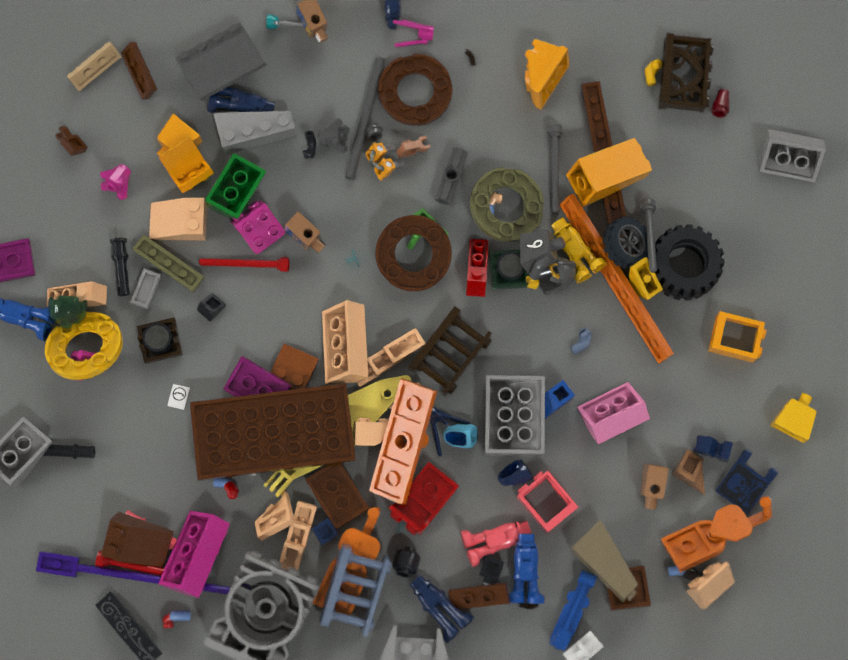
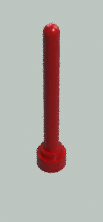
(281, 264)
(104, 561)

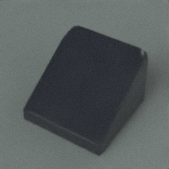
(210, 307)

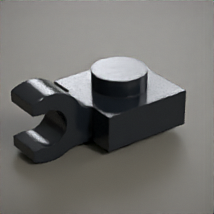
(490, 570)

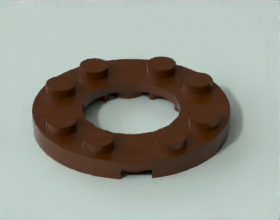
(424, 66)
(387, 260)

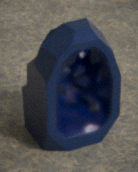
(514, 474)

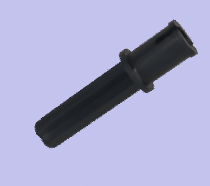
(71, 451)

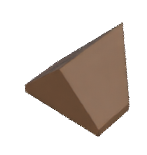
(691, 471)

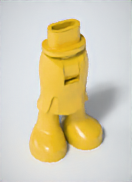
(576, 250)

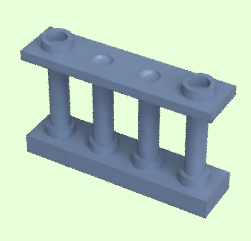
(335, 595)

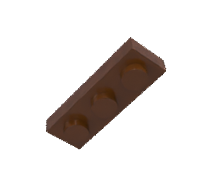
(138, 70)

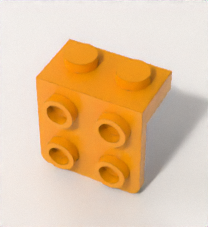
(185, 165)

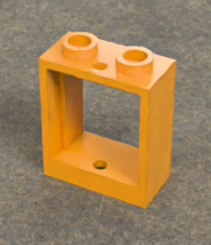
(717, 333)

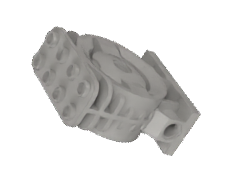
(251, 571)

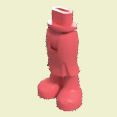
(495, 539)

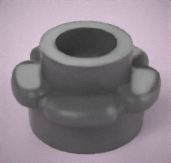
(374, 132)

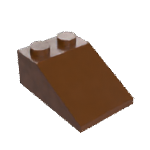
(136, 541)

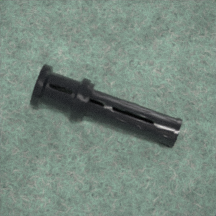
(120, 258)

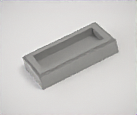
(146, 289)

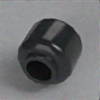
(406, 562)

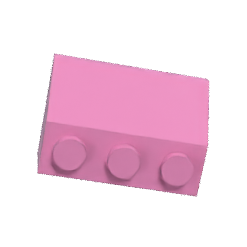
(613, 412)

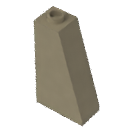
(604, 560)

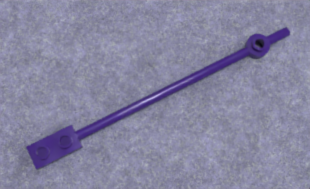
(70, 566)

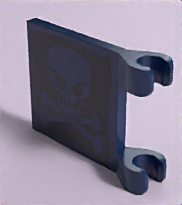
(743, 485)

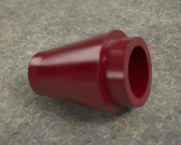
(720, 106)

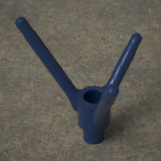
(436, 416)

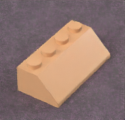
(345, 343)

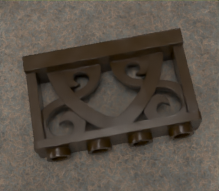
(668, 91)

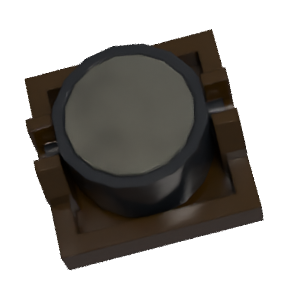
(159, 340)

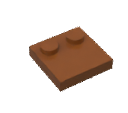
(294, 366)

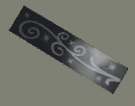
(128, 628)

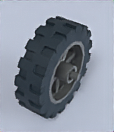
(616, 246)

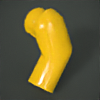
(650, 71)

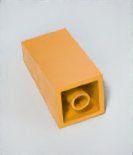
(608, 171)

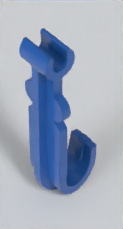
(572, 612)

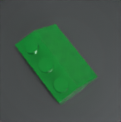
(234, 187)

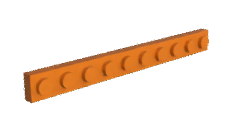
(617, 280)

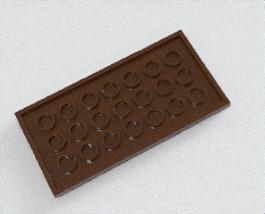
(272, 431)

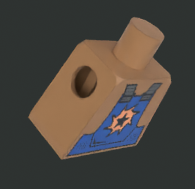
(298, 226)

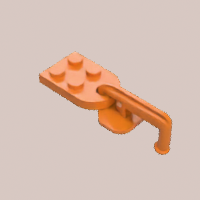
(361, 545)
(694, 545)

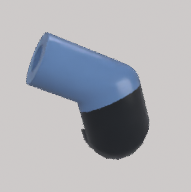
(689, 574)

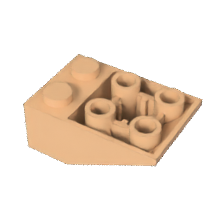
(711, 585)

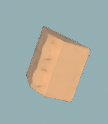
(178, 219)

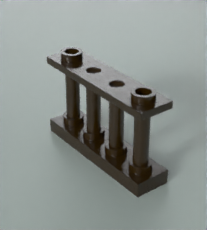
(431, 349)

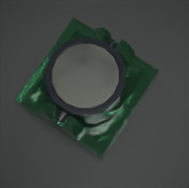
(507, 270)

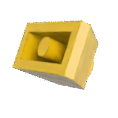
(643, 281)

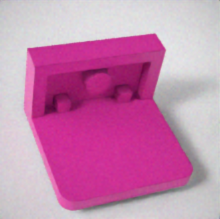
(258, 226)

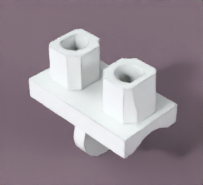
(584, 648)

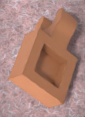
(410, 147)

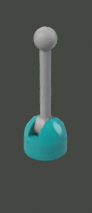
(273, 22)

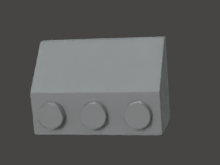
(792, 155)

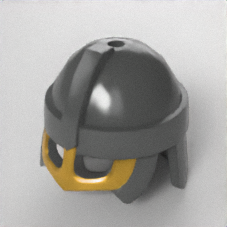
(557, 276)

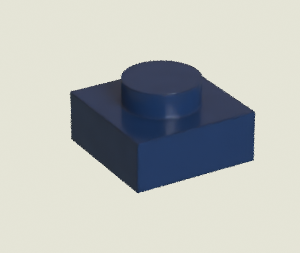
(324, 531)

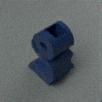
(710, 447)

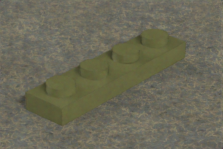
(168, 263)

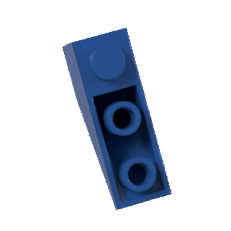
(557, 398)

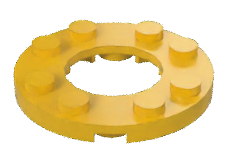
(78, 370)

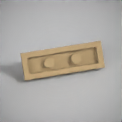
(94, 66)

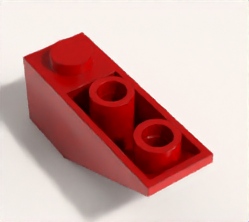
(477, 267)

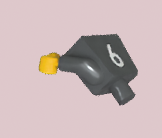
(538, 252)

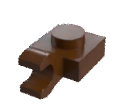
(70, 142)

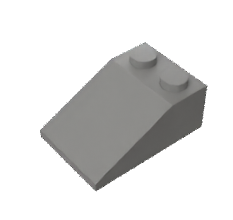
(21, 451)

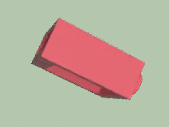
(538, 479)

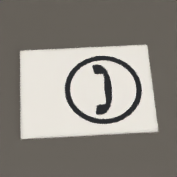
(178, 396)

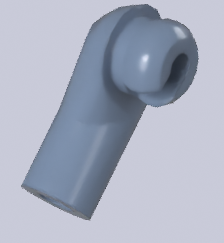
(583, 342)

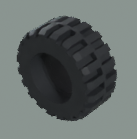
(701, 244)

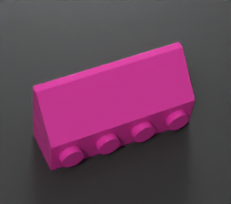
(194, 553)

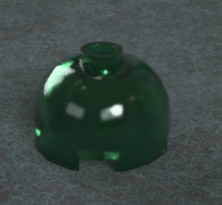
(67, 310)

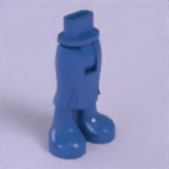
(23, 315)
(526, 570)

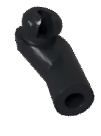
(311, 143)

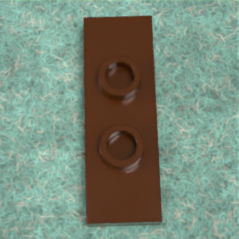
(479, 596)

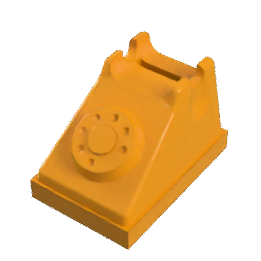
(545, 70)

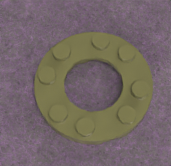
(523, 185)

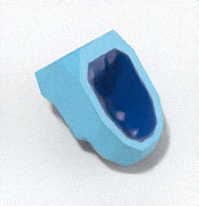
(461, 435)

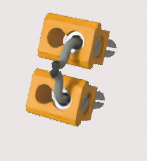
(385, 166)

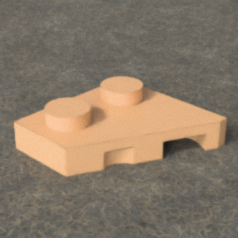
(275, 518)

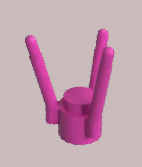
(425, 32)

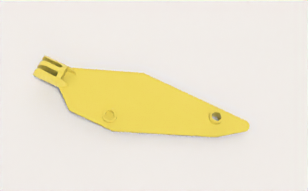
(364, 403)

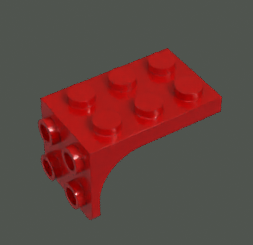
(425, 499)

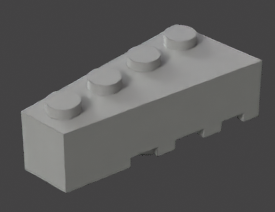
(252, 129)

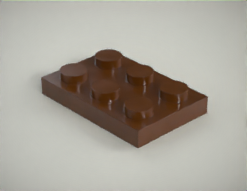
(337, 494)

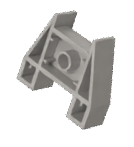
(414, 648)

